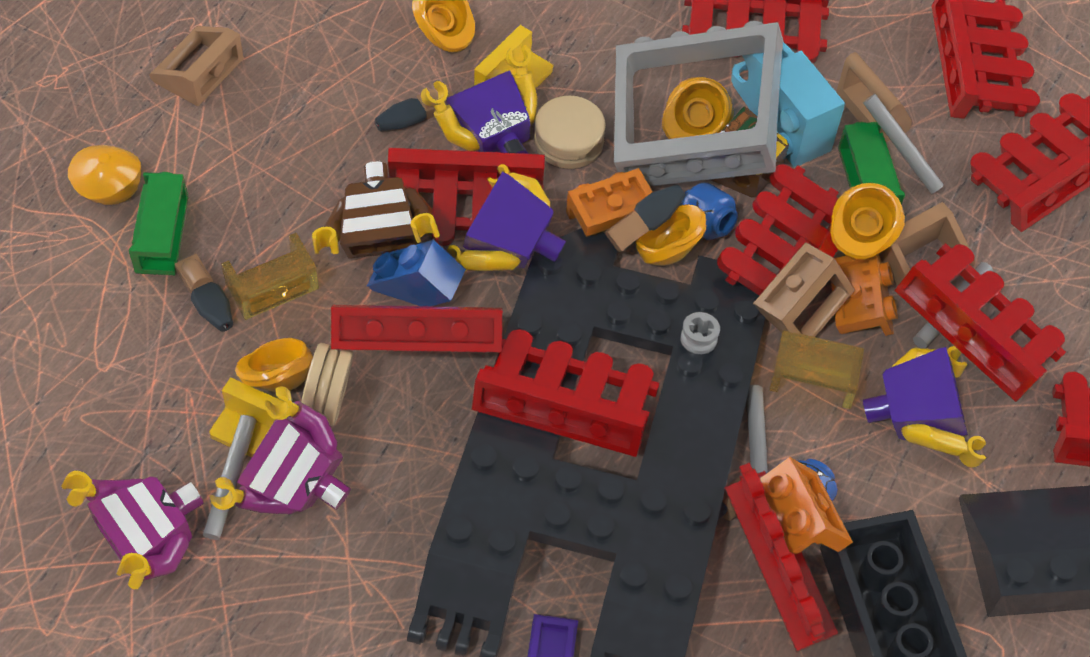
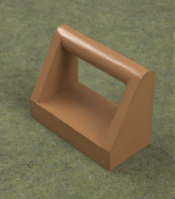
(207, 71)
(859, 83)
(919, 231)
(798, 286)

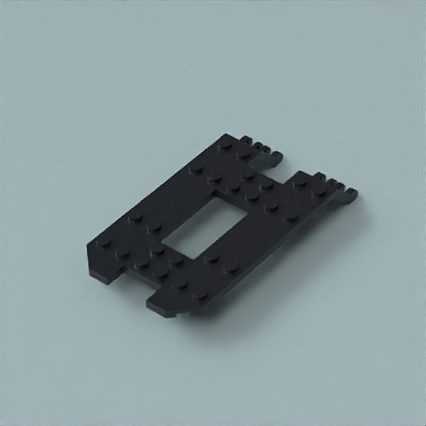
(650, 526)

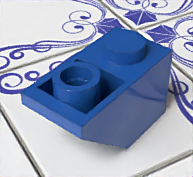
(417, 274)

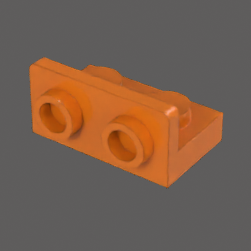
(607, 201)
(870, 302)
(803, 507)

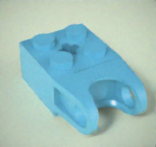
(807, 103)

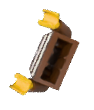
(376, 217)

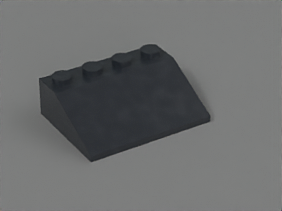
(1031, 549)

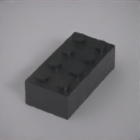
(891, 591)

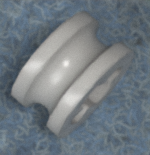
(703, 324)

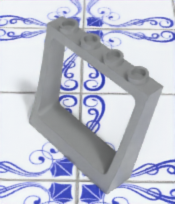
(702, 155)

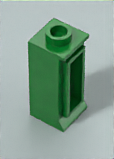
(867, 157)
(159, 224)

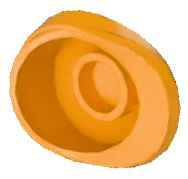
(445, 22)
(697, 108)
(105, 174)
(866, 220)
(674, 237)
(275, 365)

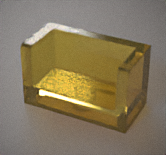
(272, 281)
(818, 363)

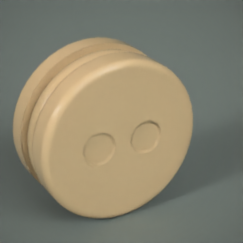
(569, 132)
(327, 381)

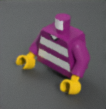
(289, 465)
(138, 521)

